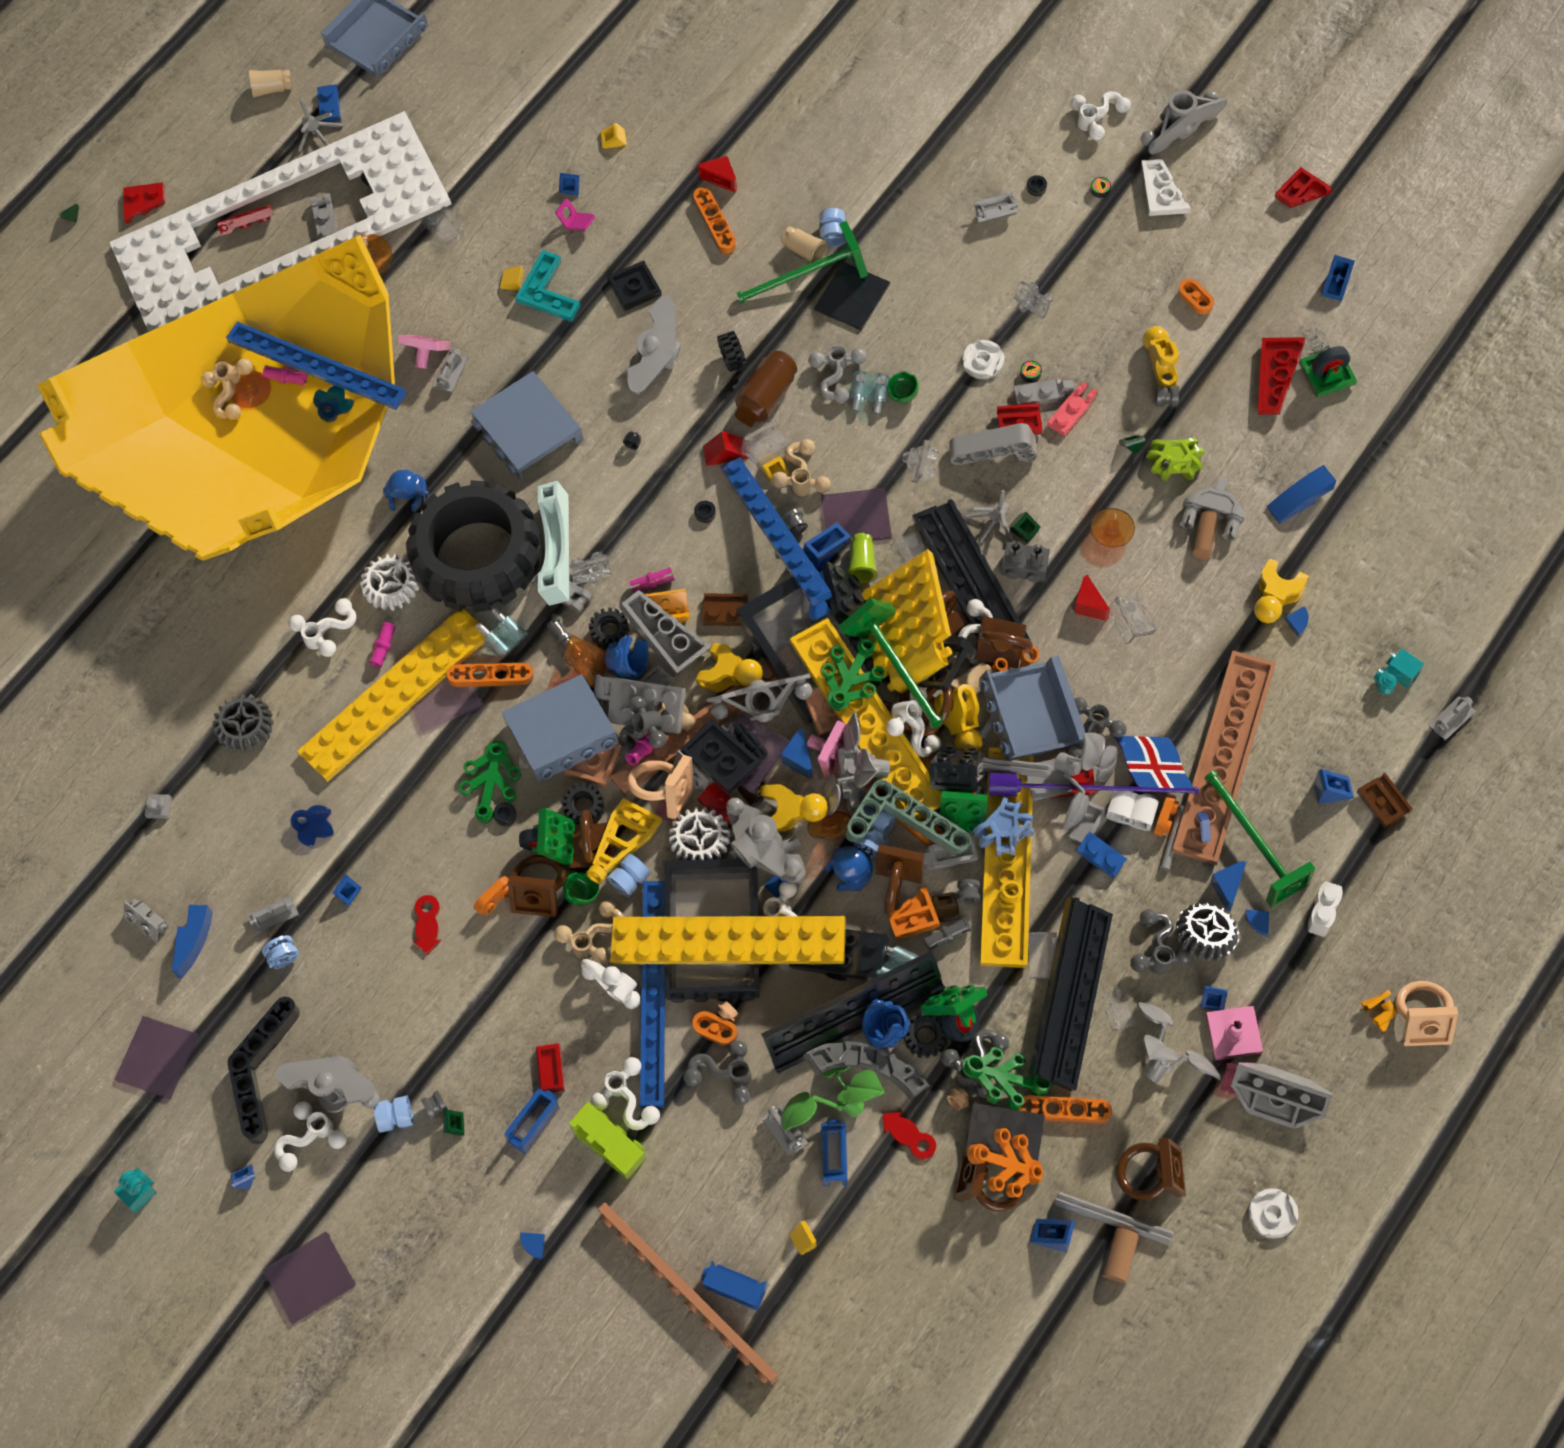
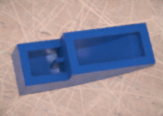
(1302, 494)
(825, 545)
(191, 938)

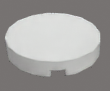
(983, 359)
(1273, 1213)

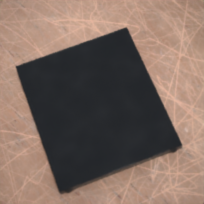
(851, 297)

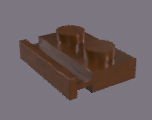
(722, 608)
(1384, 800)

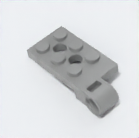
(621, 691)

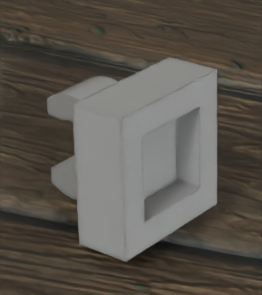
(158, 806)

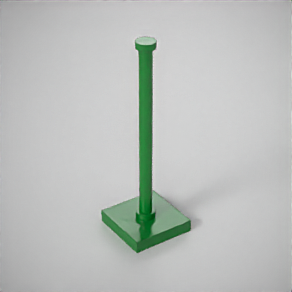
(851, 251)
(867, 621)
(1289, 882)

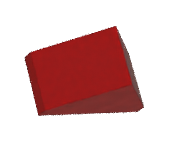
(718, 173)
(723, 449)
(1090, 601)

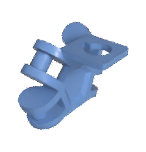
(1005, 824)

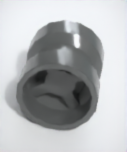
(1167, 396)

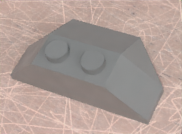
(1280, 1095)

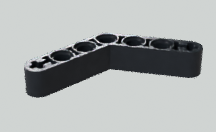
(252, 1060)

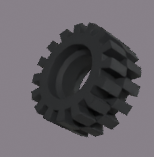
(731, 351)
(605, 618)
(583, 792)
(925, 1049)

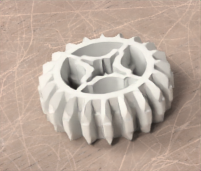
(388, 574)
(720, 834)

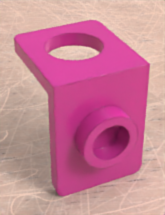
(576, 220)

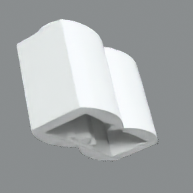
(1132, 809)
(1325, 909)

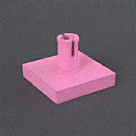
(423, 347)
(828, 748)
(1234, 1033)

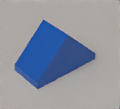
(1338, 277)
(797, 755)
(1332, 787)
(1227, 883)
(1053, 1233)

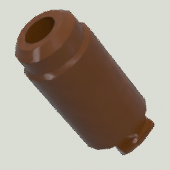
(765, 388)

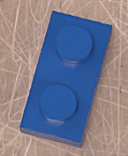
(329, 102)
(1101, 855)

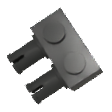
(1025, 562)

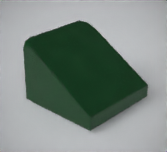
(1024, 526)

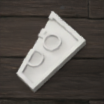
(1160, 190)

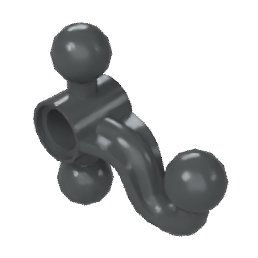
(643, 724)
(1116, 728)
(1140, 962)
(738, 1051)
(950, 1058)

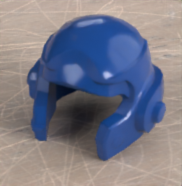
(406, 485)
(624, 662)
(851, 865)
(884, 1023)

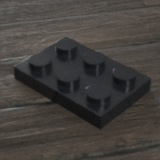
(844, 589)
(721, 756)
(988, 1119)

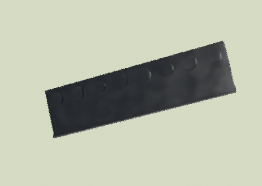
(963, 562)
(1070, 994)
(842, 1016)

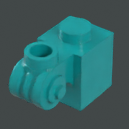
(1401, 668)
(135, 1189)

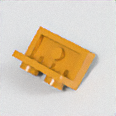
(673, 603)

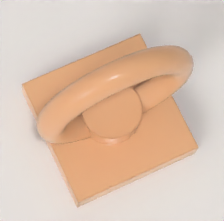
(677, 785)
(1427, 1025)

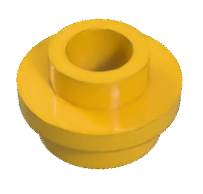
(1011, 885)

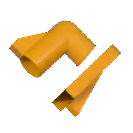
(1383, 1019)

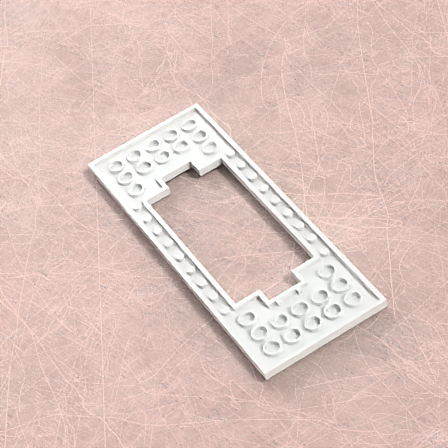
(387, 154)

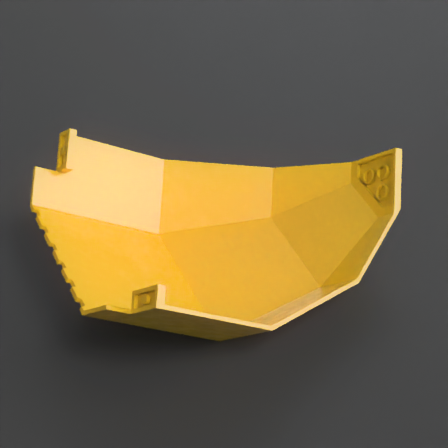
(147, 429)

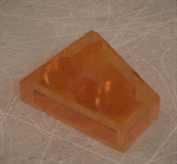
(585, 659)

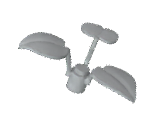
(1092, 751)
(866, 766)
(1161, 1055)

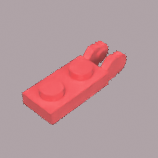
(1072, 410)

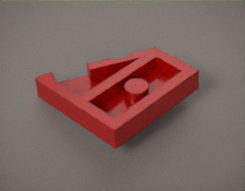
(1302, 188)
(142, 199)

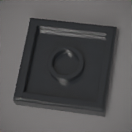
(634, 285)

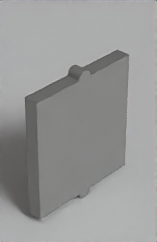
(1056, 777)

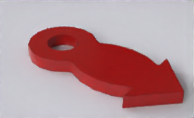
(427, 925)
(908, 1134)

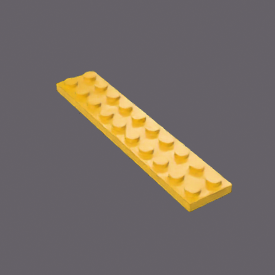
(392, 695)
(906, 768)
(1003, 923)
(729, 940)

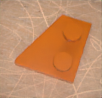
(914, 916)

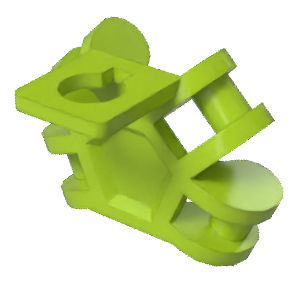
(1180, 454)

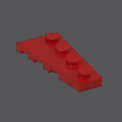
(1277, 370)

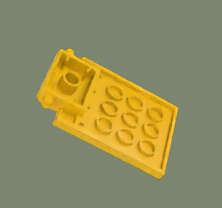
(917, 626)

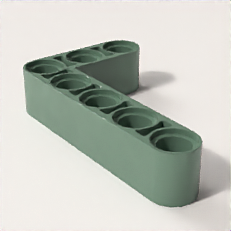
(906, 816)

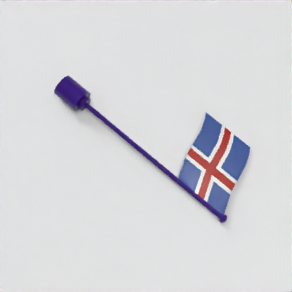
(1150, 761)

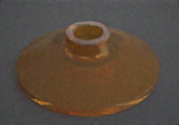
(381, 249)
(253, 395)
(1112, 520)
(829, 826)

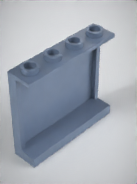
(373, 33)
(525, 423)
(1032, 709)
(560, 728)

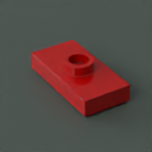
(715, 799)

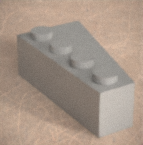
(663, 633)

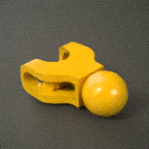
(1162, 355)
(1277, 592)
(728, 671)
(962, 717)
(794, 807)

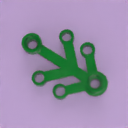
(850, 677)
(491, 777)
(977, 1068)

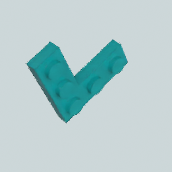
(534, 292)

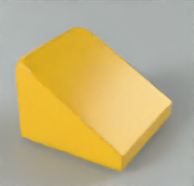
(613, 136)
(512, 278)
(773, 466)
(803, 1238)

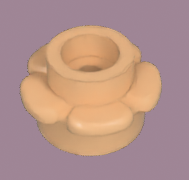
(727, 1011)
(958, 1099)

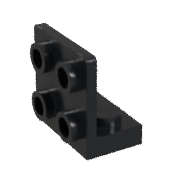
(955, 769)

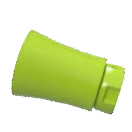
(862, 558)

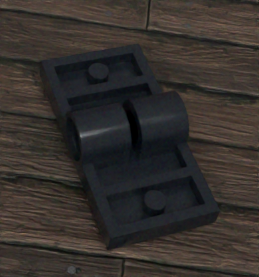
(862, 957)

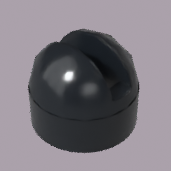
(632, 440)

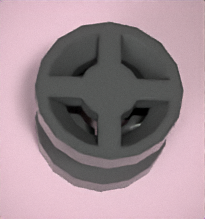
(795, 521)
(968, 891)
(434, 1105)

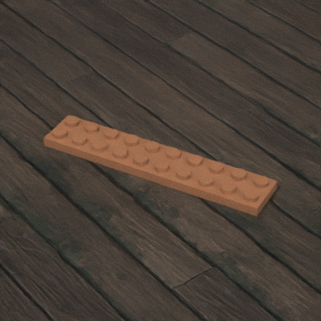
(1226, 752)

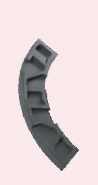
(870, 1058)

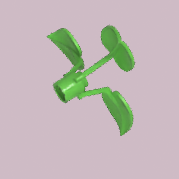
(862, 1088)

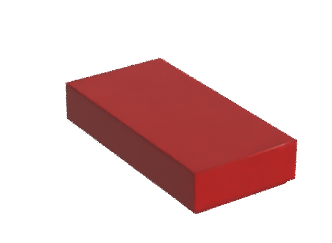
(550, 1068)

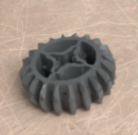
(234, 715)
(1207, 932)

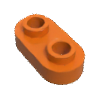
(1198, 296)
(1163, 824)
(487, 901)
(715, 1029)

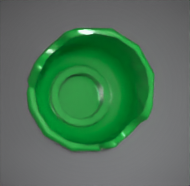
(903, 387)
(580, 889)

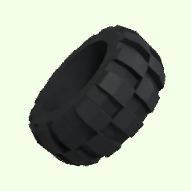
(460, 508)

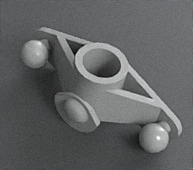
(1183, 118)
(655, 347)
(751, 705)
(760, 843)
(332, 1079)

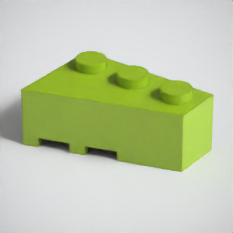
(607, 1140)

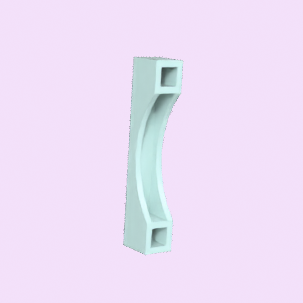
(554, 575)

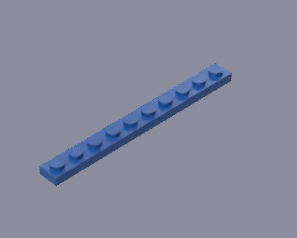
(317, 365)
(776, 532)
(653, 1010)

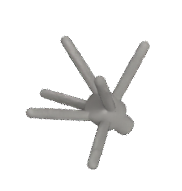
(312, 123)
(996, 513)

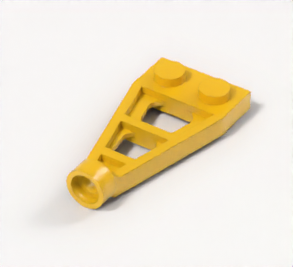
(633, 817)

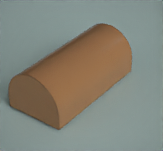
(1205, 535)
(1121, 1255)

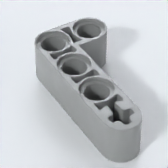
(994, 443)

